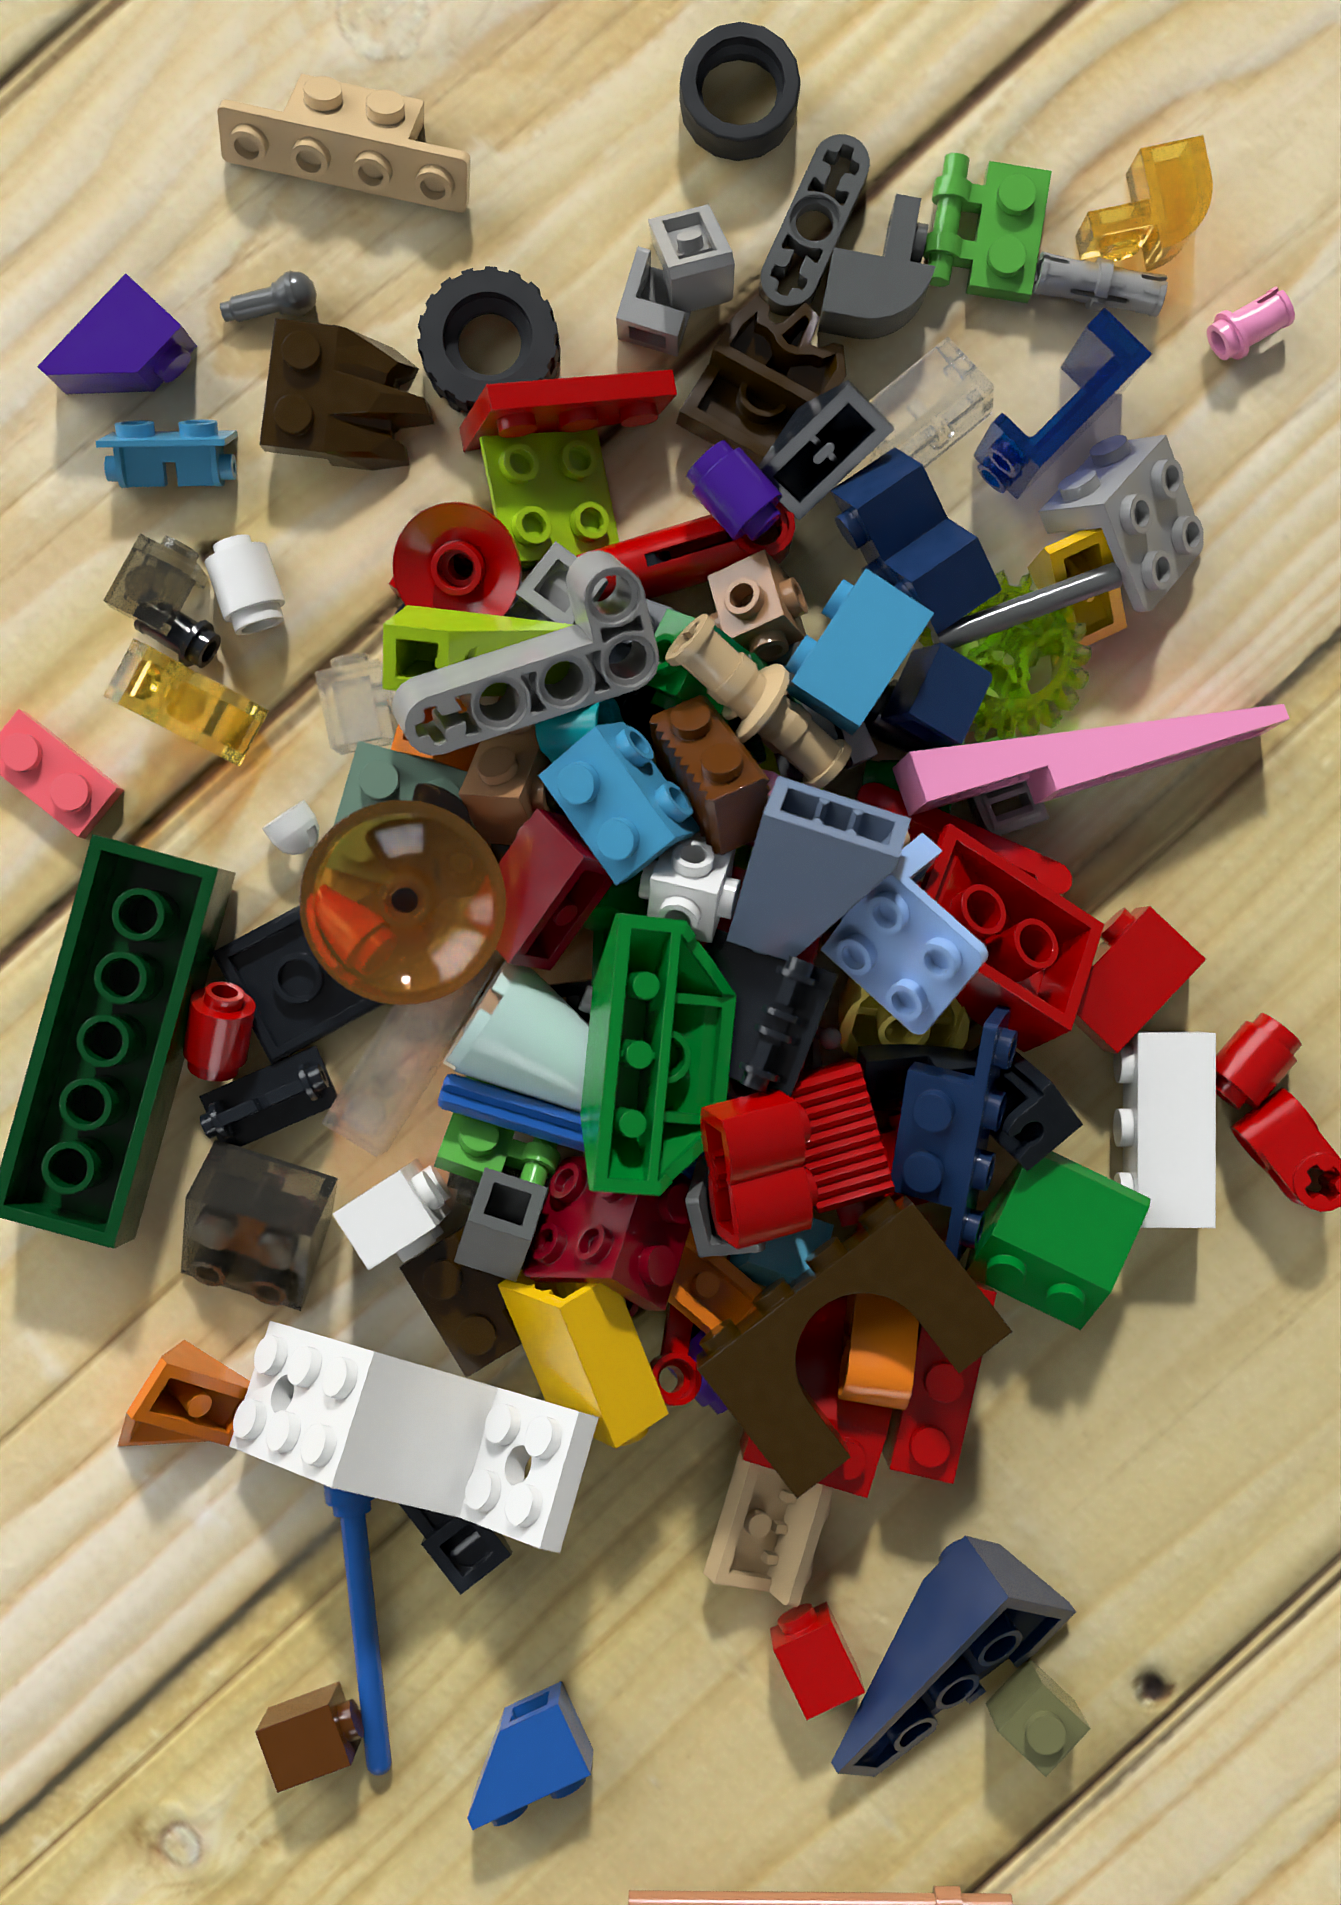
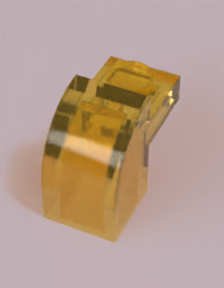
(1169, 200)
(186, 702)

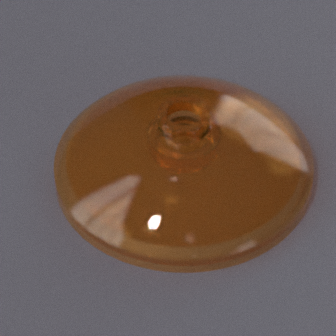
(392, 952)

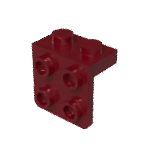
(610, 1237)

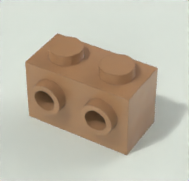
(505, 785)

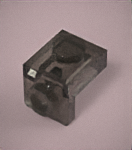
(156, 582)

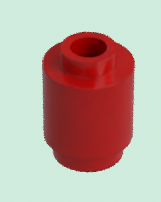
(218, 1031)
(1254, 1061)

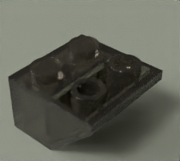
(256, 1224)

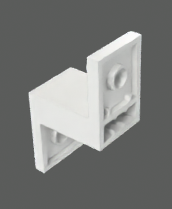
(413, 1435)

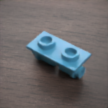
(143, 454)

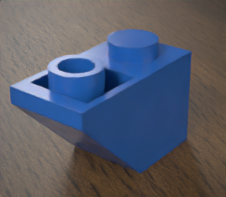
(533, 1755)

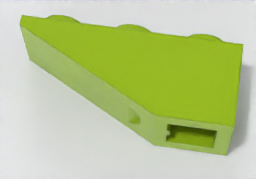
(433, 638)

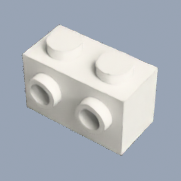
(396, 1215)

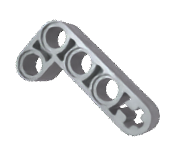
(525, 665)

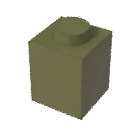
(1037, 1717)

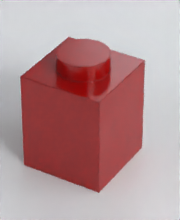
(815, 1659)

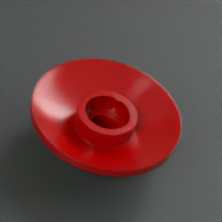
(427, 553)

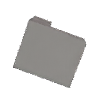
(646, 311)

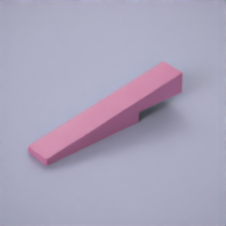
(1072, 759)

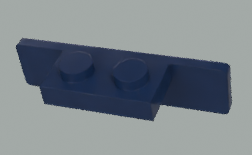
(947, 1132)

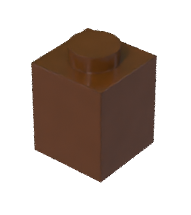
(310, 1736)

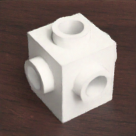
(691, 886)

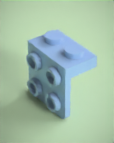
(906, 944)

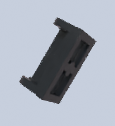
(1034, 1114)

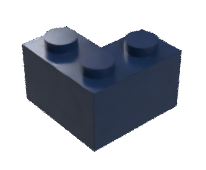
(910, 540)

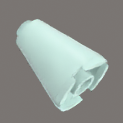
(524, 1040)

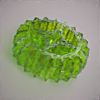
(1045, 636)

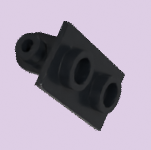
(268, 1099)

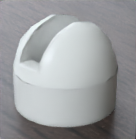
(294, 829)

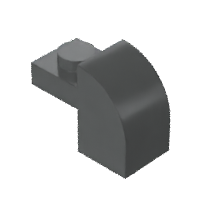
(875, 293)

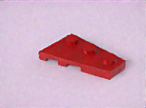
(567, 405)

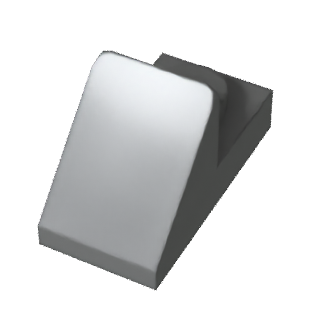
(694, 258)

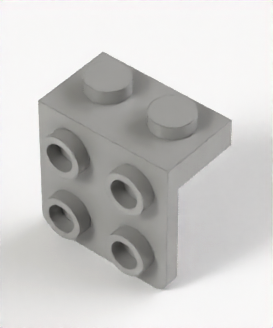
(1140, 504)

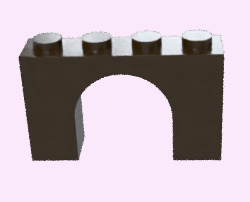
(755, 1360)

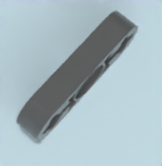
(815, 178)

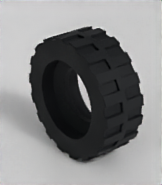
(477, 295)

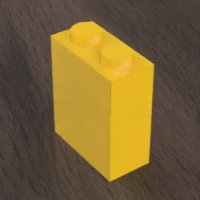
(586, 1354)

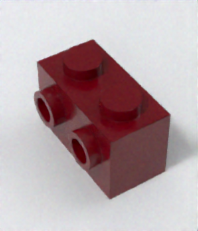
(549, 890)

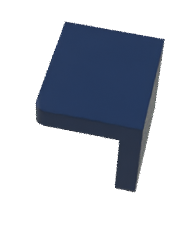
(937, 696)

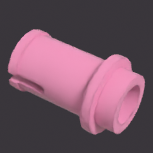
(1237, 331)

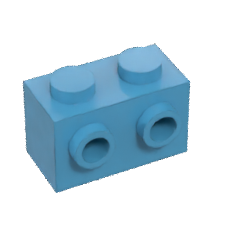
(858, 651)

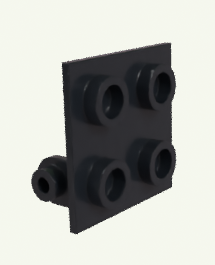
(774, 1013)

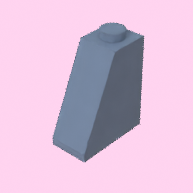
(811, 866)

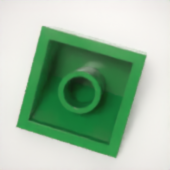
(1057, 1238)

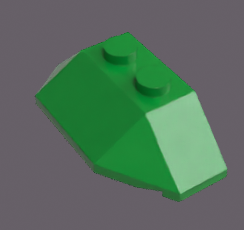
(652, 1054)

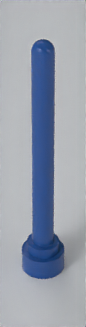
(352, 1512)

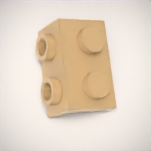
(767, 1534)

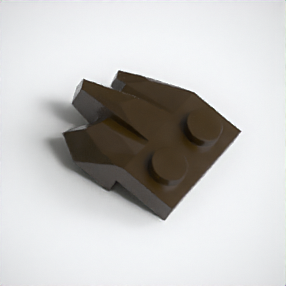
(760, 379)
(338, 397)
(462, 1305)

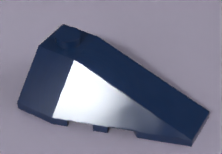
(958, 1629)

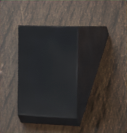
(823, 446)

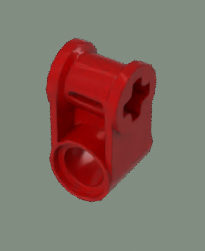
(1288, 1144)

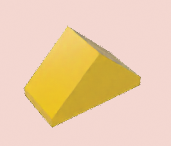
(1074, 556)

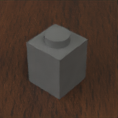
(500, 1224)

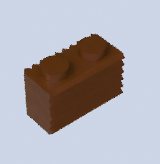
(713, 770)

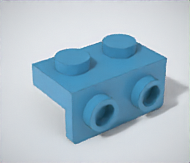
(619, 799)

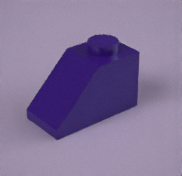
(120, 346)

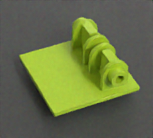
(550, 492)

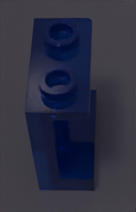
(1103, 367)

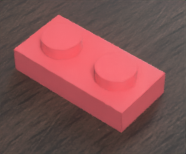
(54, 775)

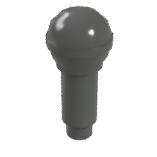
(289, 295)

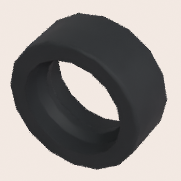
(748, 44)

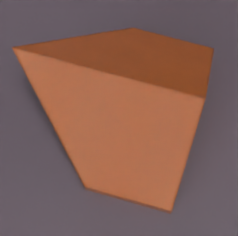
(185, 1401)

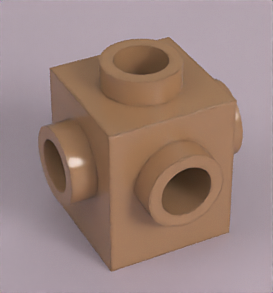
(759, 605)

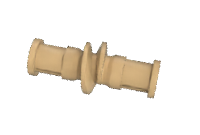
(759, 701)

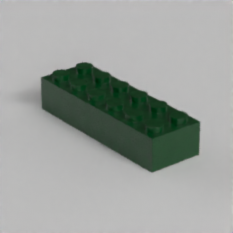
(111, 1042)

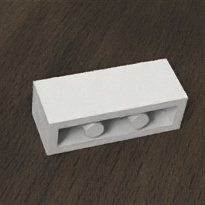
(1169, 1125)

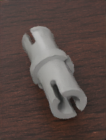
(1100, 284)

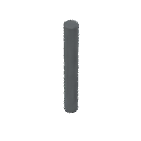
(1030, 606)

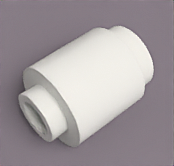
(245, 584)

